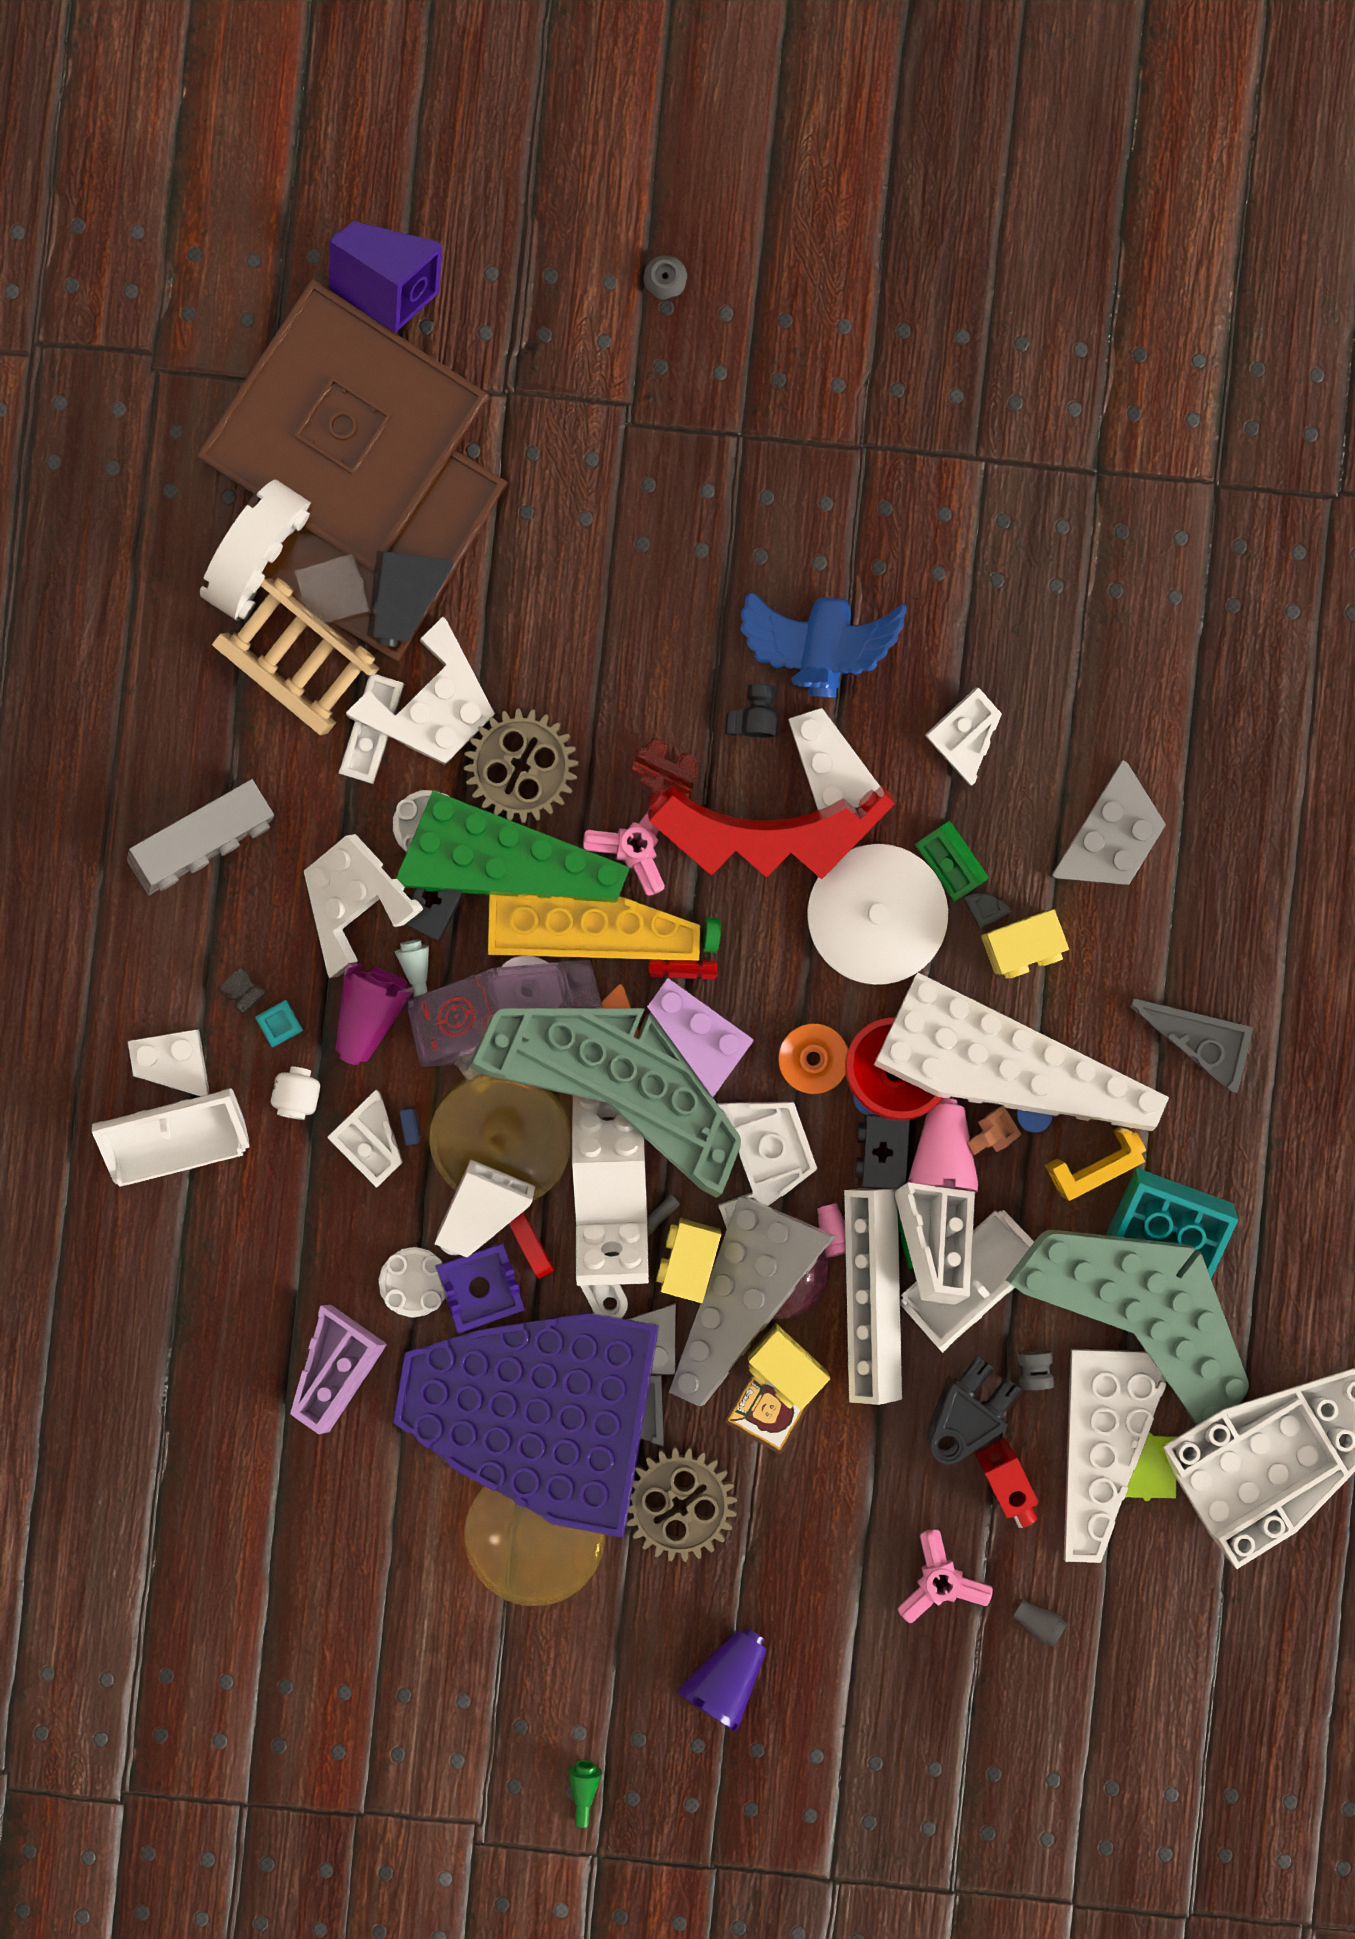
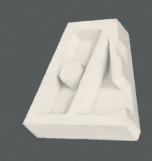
(966, 733)
(171, 1061)

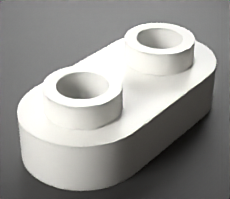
(598, 1293)

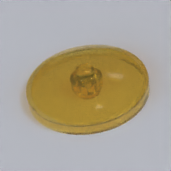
(503, 1127)
(524, 1554)

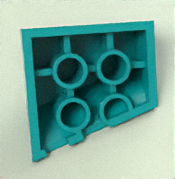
(1174, 1214)

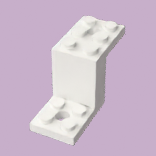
(608, 1196)

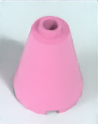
(943, 1150)

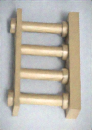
(263, 668)

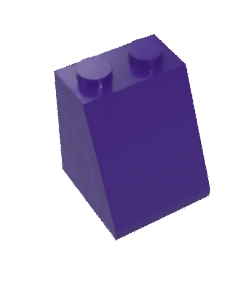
(384, 272)

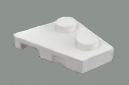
(369, 1140)

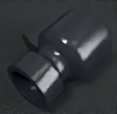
(759, 718)

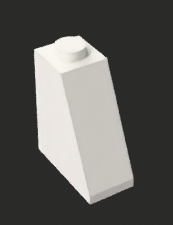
(481, 1208)

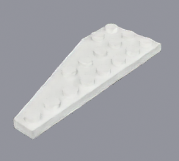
(983, 1056)

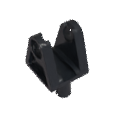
(966, 1416)

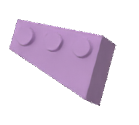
(700, 1034)
(334, 1369)

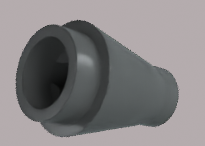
(1040, 1622)

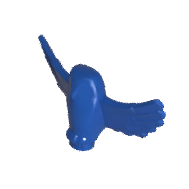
(821, 645)

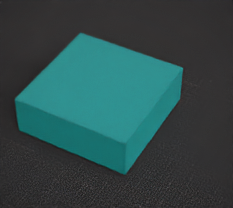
(279, 1023)

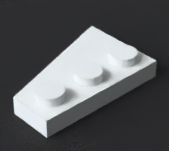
(829, 761)

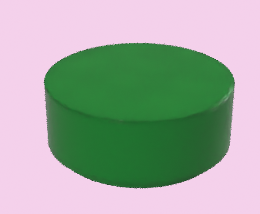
(711, 934)

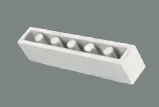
(873, 1295)

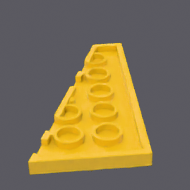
(587, 929)

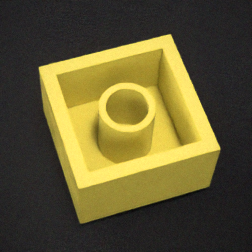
(1024, 943)
(690, 1259)
(787, 1367)

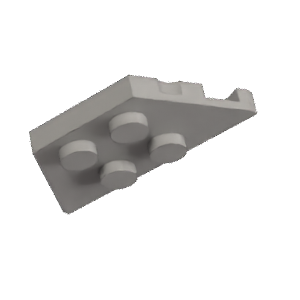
(1114, 834)

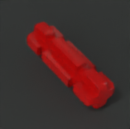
(683, 969)

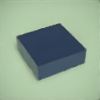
(410, 1126)

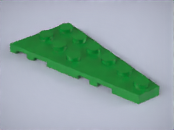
(489, 855)

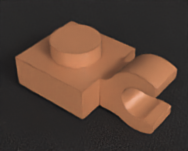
(997, 1131)

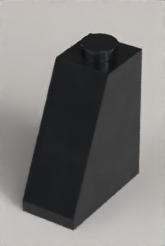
(402, 594)

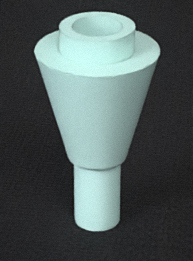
(414, 962)

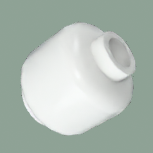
(295, 1093)

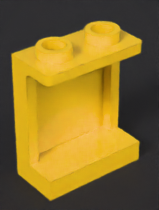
(1088, 1178)

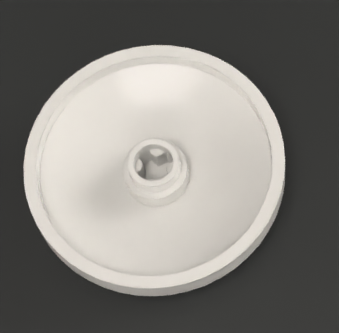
(878, 914)

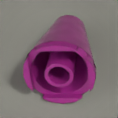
(367, 1010)

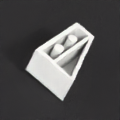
(938, 1239)

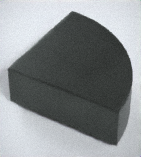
(986, 908)

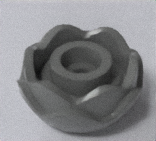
(661, 287)

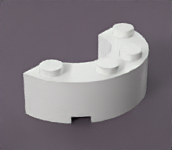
(249, 545)

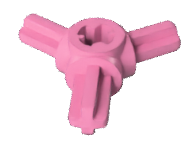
(642, 862)
(928, 1592)

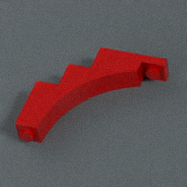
(813, 838)

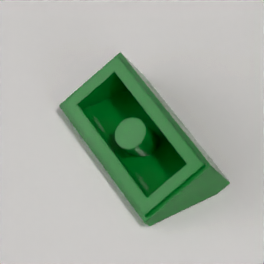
(952, 861)

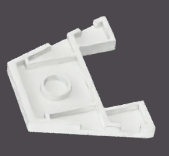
(442, 713)
(342, 888)
(771, 1150)

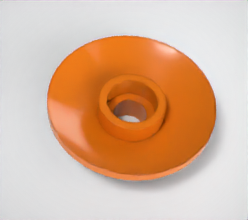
(818, 1077)

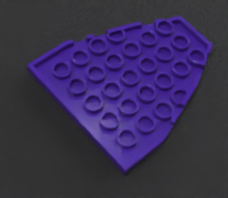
(538, 1412)

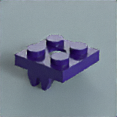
(503, 1293)

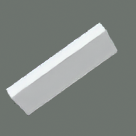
(365, 744)

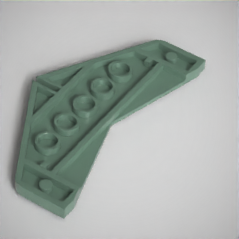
(641, 1078)
(1148, 1290)

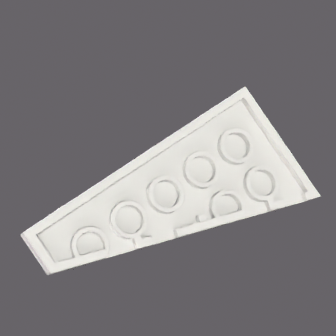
(1108, 1424)

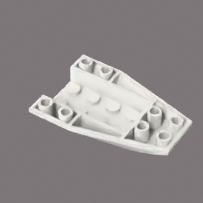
(1268, 1463)

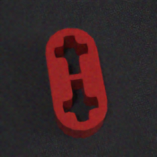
(531, 1246)

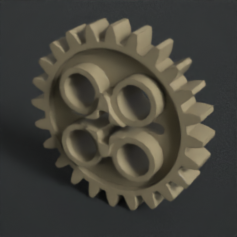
(492, 751)
(699, 1529)

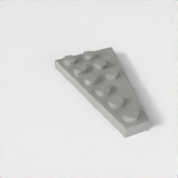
(749, 1283)

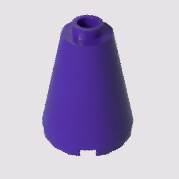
(727, 1678)

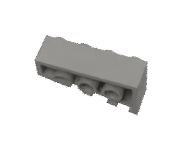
(200, 836)

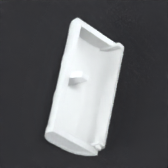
(172, 1137)
(996, 1250)

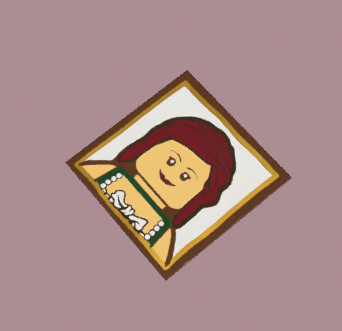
(764, 1415)

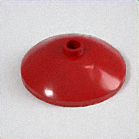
(871, 1085)

